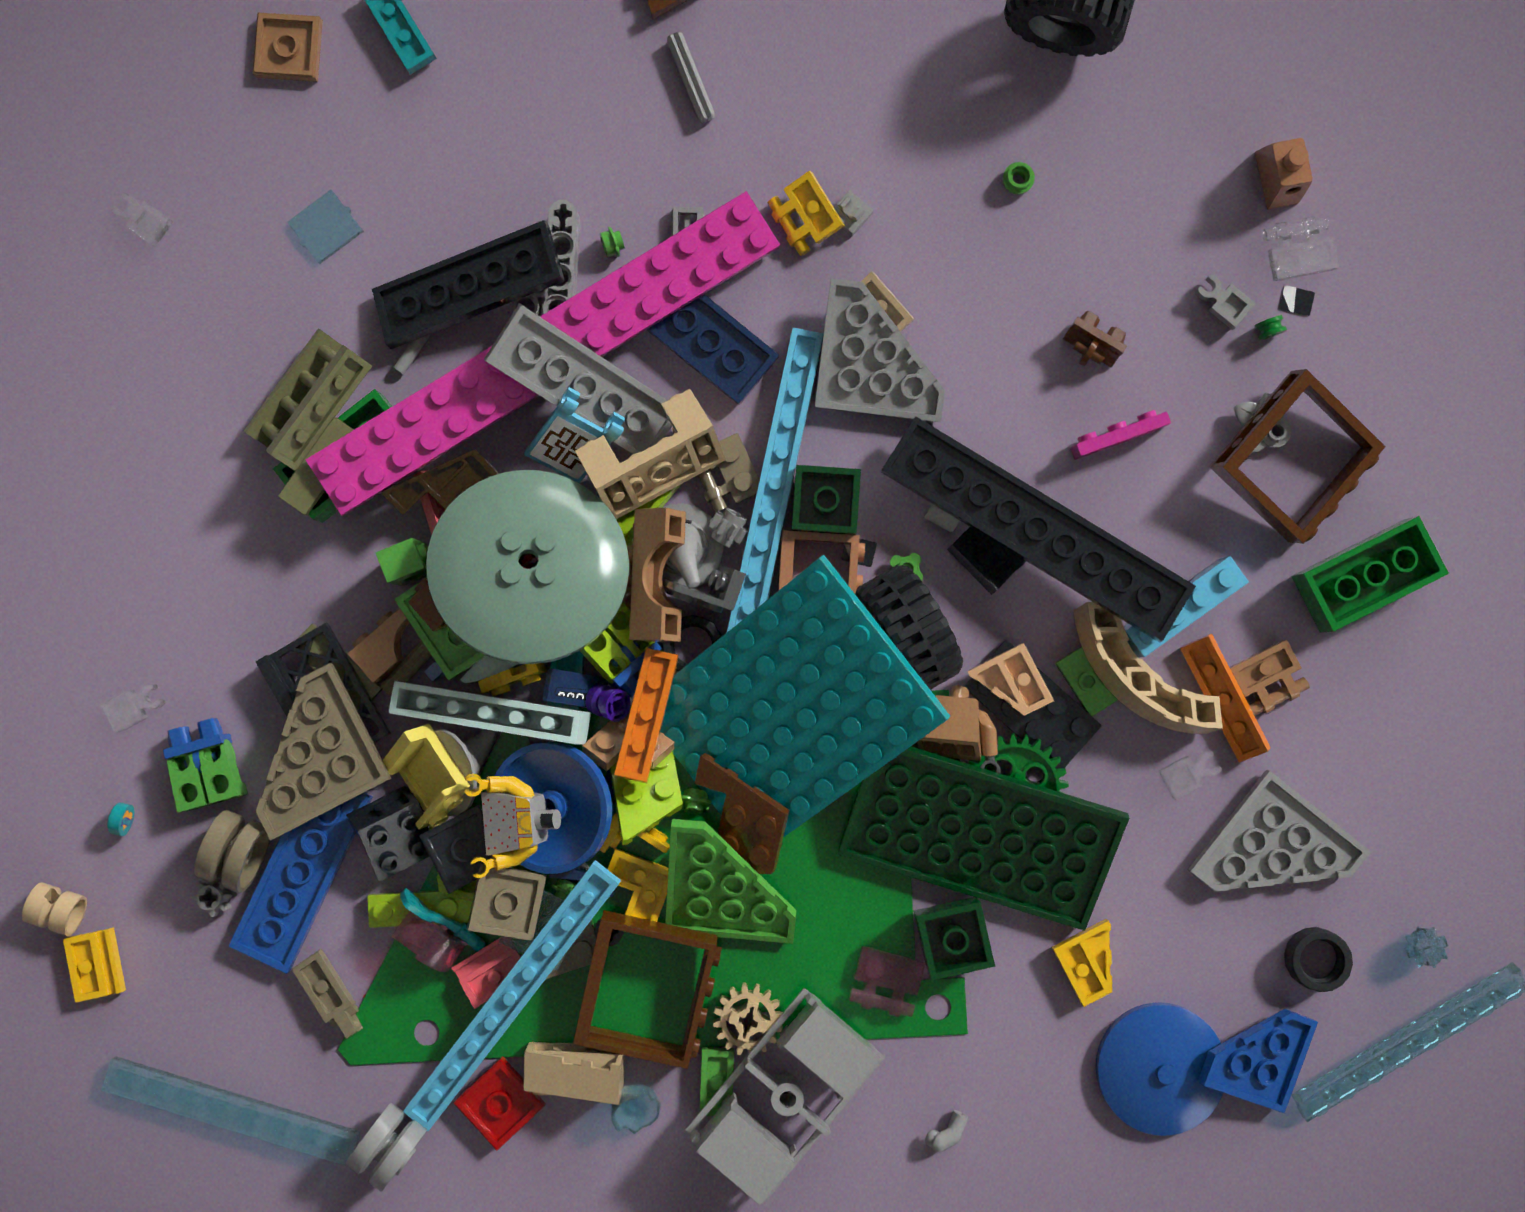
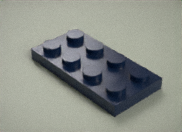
(716, 347)

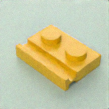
(94, 964)

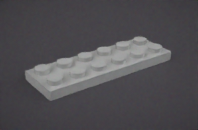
(553, 361)

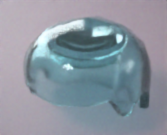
(637, 1108)

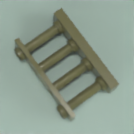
(307, 399)

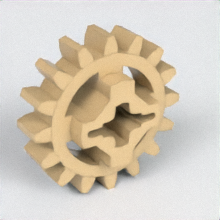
(736, 1014)

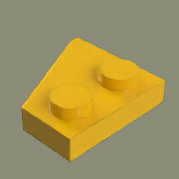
(500, 682)
(1087, 962)

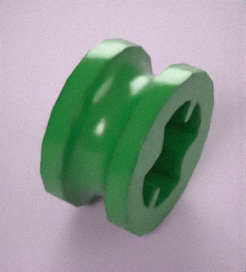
(1270, 327)

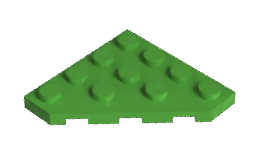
(719, 891)

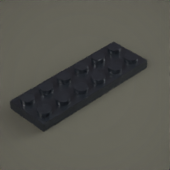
(468, 284)

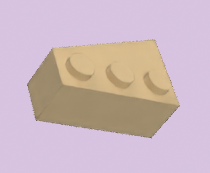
(573, 1072)

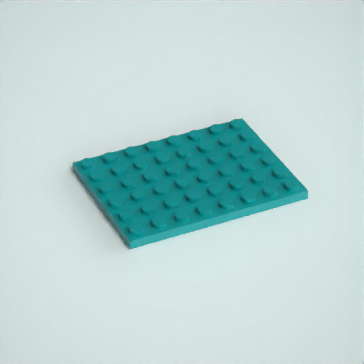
(800, 698)

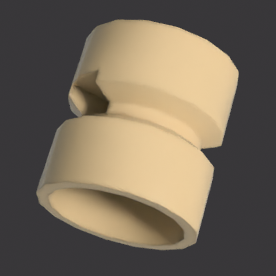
(53, 908)

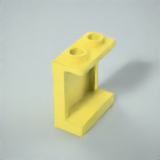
(428, 773)

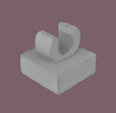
(852, 212)

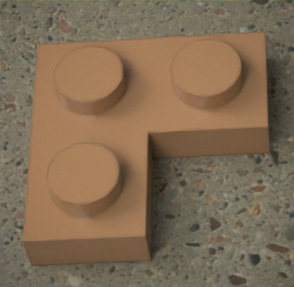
(607, 742)

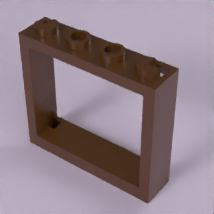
(1261, 423)
(634, 1045)

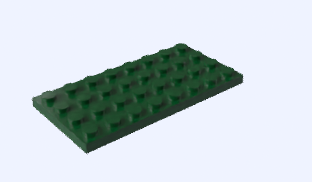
(985, 835)

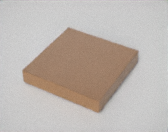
(287, 47)

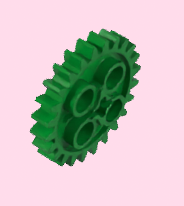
(1024, 756)

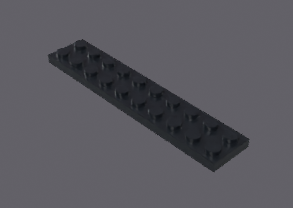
(1038, 529)

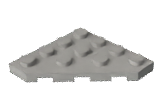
(870, 362)
(1276, 840)

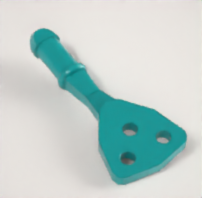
(417, 907)

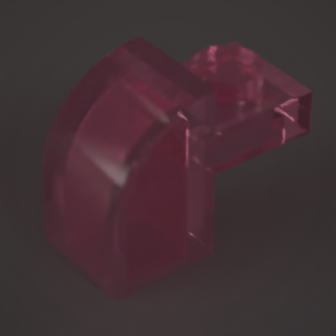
(431, 944)

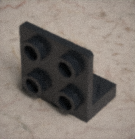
(390, 832)

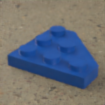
(1262, 1060)

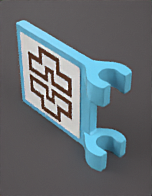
(567, 432)

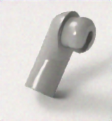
(949, 1136)

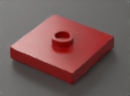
(499, 1103)

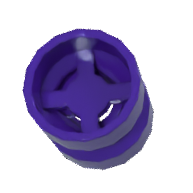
(608, 702)

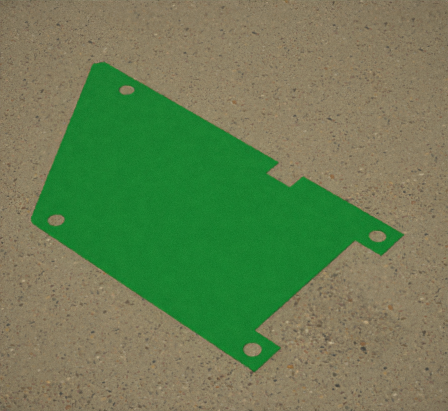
(653, 981)

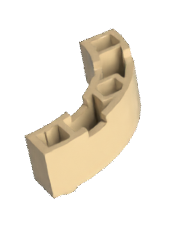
(1135, 682)

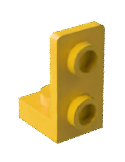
(653, 837)

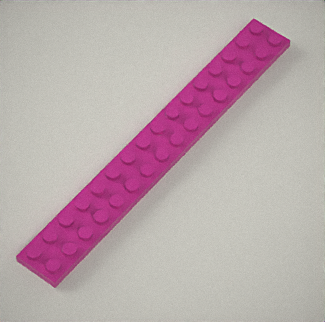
(597, 317)

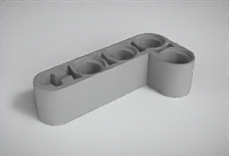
(556, 295)

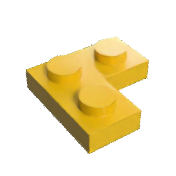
(646, 880)

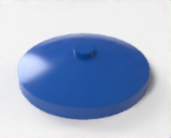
(574, 788)
(1152, 1068)

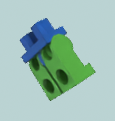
(202, 769)

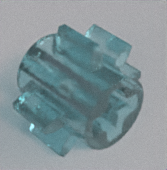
(1426, 947)

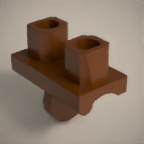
(1093, 342)

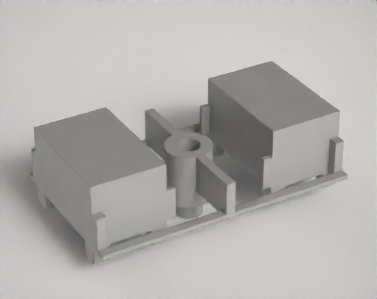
(742, 1145)

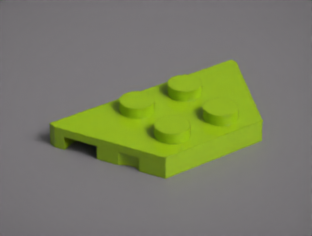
(644, 805)

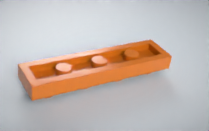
(1218, 680)
(646, 715)

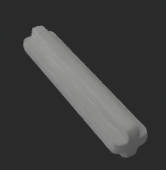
(690, 77)

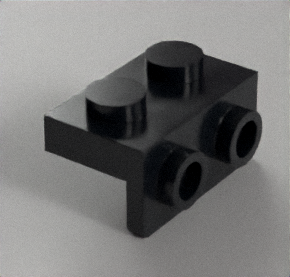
(985, 559)

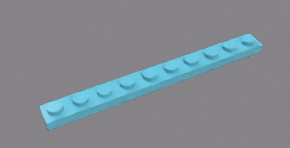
(778, 471)
(512, 995)

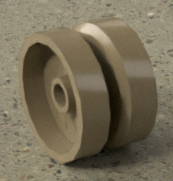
(232, 851)

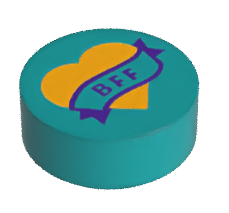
(120, 819)

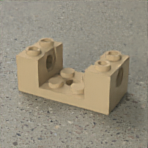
(660, 467)

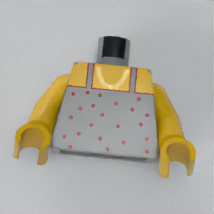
(512, 820)

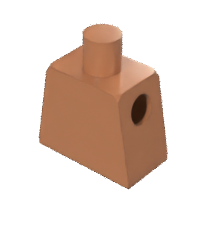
(1284, 168)

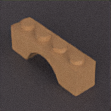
(655, 538)
(380, 651)

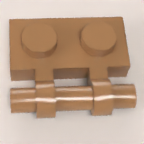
(1266, 668)

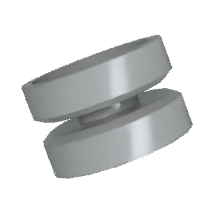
(386, 1147)

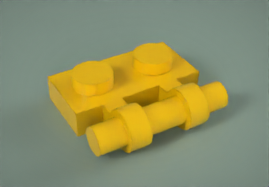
(814, 209)

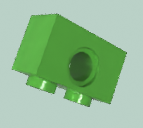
(404, 562)

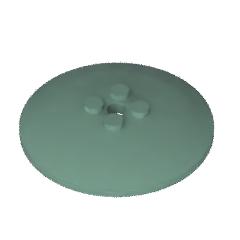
(518, 610)

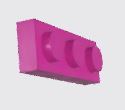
(1120, 433)

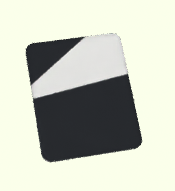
(1297, 300)
(870, 548)

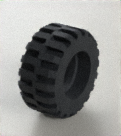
(1070, 25)
(913, 623)

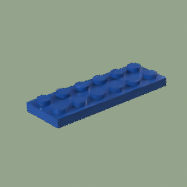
(295, 887)

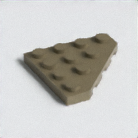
(320, 758)

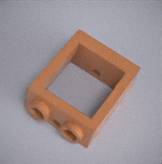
(856, 553)

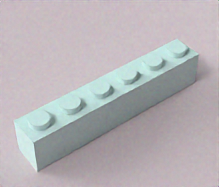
(490, 713)

